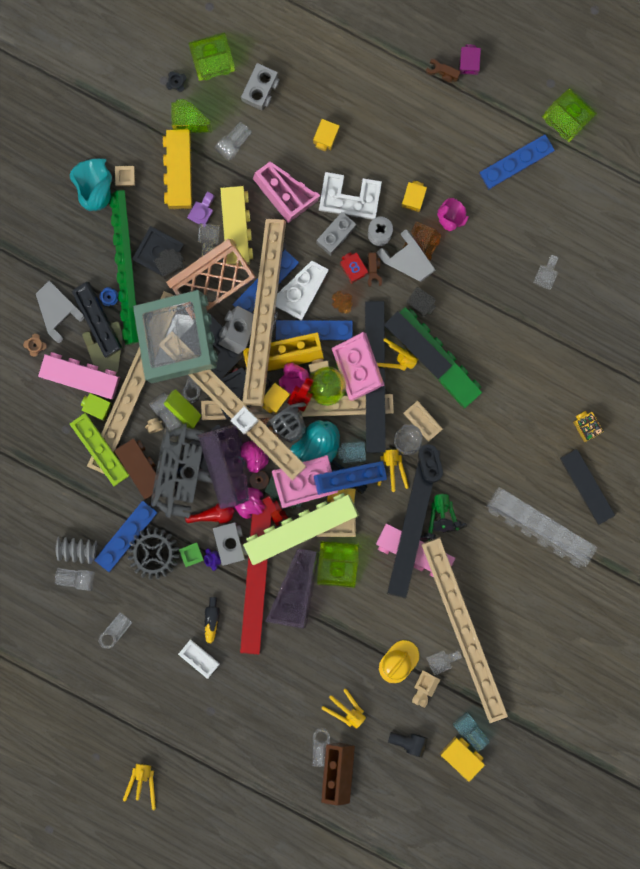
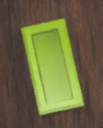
(182, 409)

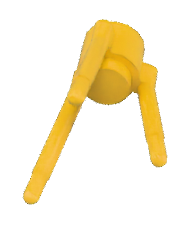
(405, 358)
(391, 458)
(354, 717)
(142, 773)

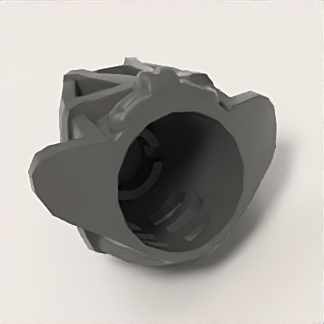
(288, 423)

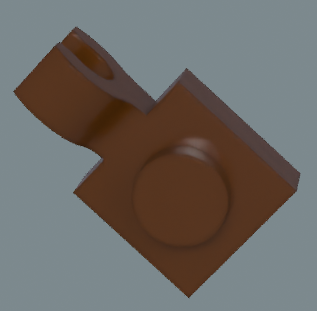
(448, 73)
(373, 265)

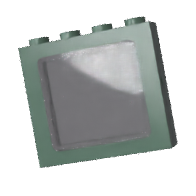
(175, 336)

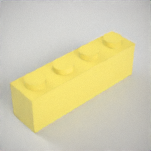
(235, 222)

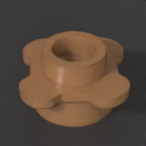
(34, 340)

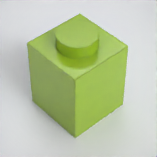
(96, 406)

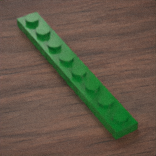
(124, 264)

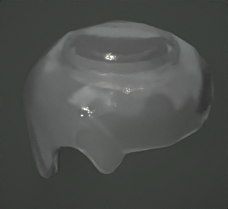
(408, 439)

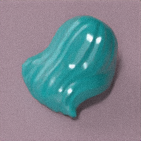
(92, 183)
(319, 440)

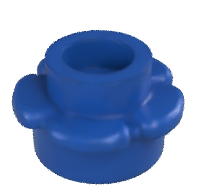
(108, 291)

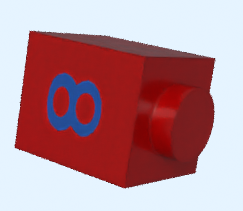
(353, 267)

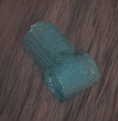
(468, 728)

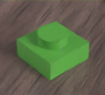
(191, 554)

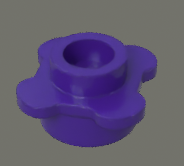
(212, 559)

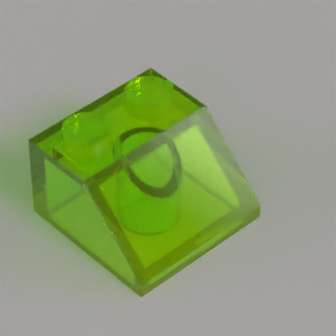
(212, 56)
(568, 115)
(187, 116)
(338, 564)

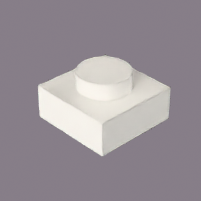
(244, 420)

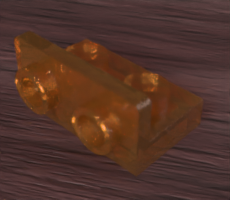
(426, 237)

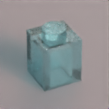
(352, 452)

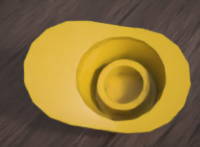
(399, 661)

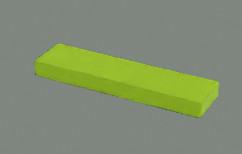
(99, 449)

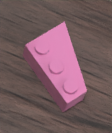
(284, 192)

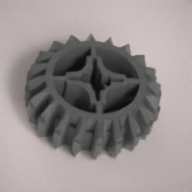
(142, 565)

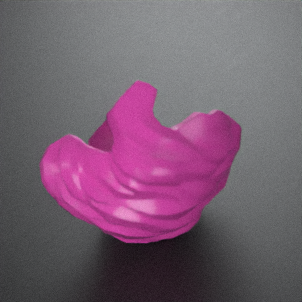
(452, 214)
(293, 376)
(254, 456)
(253, 506)

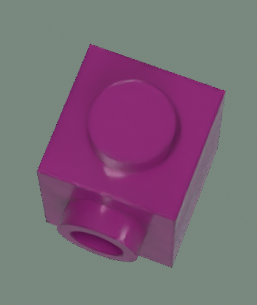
(469, 60)

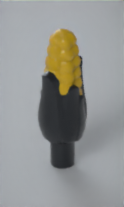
(211, 619)

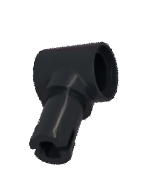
(412, 743)

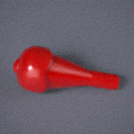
(213, 514)

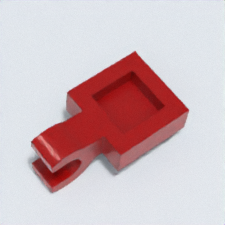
(301, 395)
(275, 510)

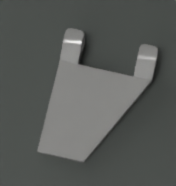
(410, 259)
(55, 309)

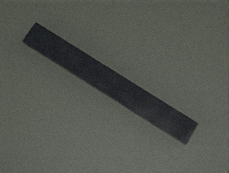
(376, 399)
(410, 533)

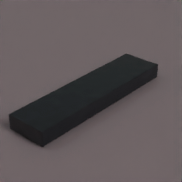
(97, 319)
(417, 345)
(587, 487)

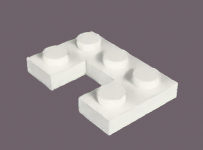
(335, 202)

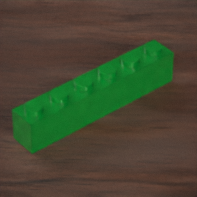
(455, 378)

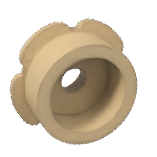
(154, 425)

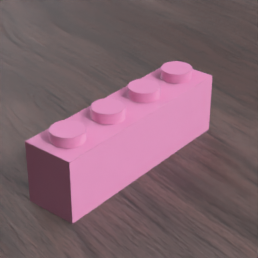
(79, 376)
(389, 541)

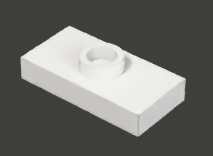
(199, 659)

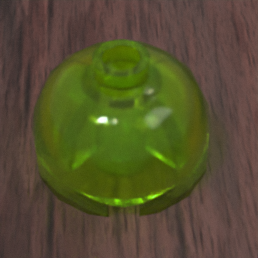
(328, 385)

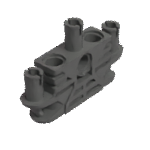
(167, 471)

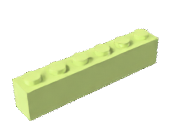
(301, 529)

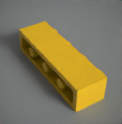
(178, 169)
(292, 350)

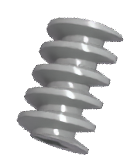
(380, 223)
(75, 550)

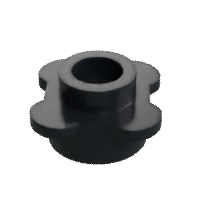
(171, 81)

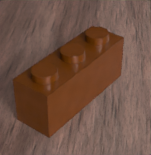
(138, 466)
(338, 774)

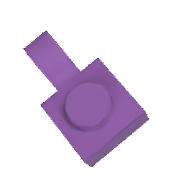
(201, 212)

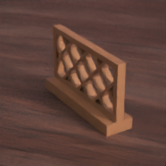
(206, 262)

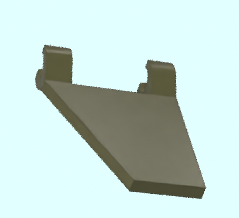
(96, 354)

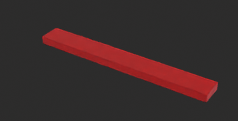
(255, 591)

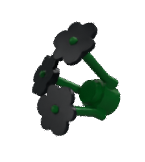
(442, 504)

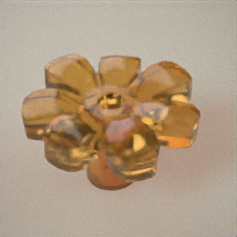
(342, 301)

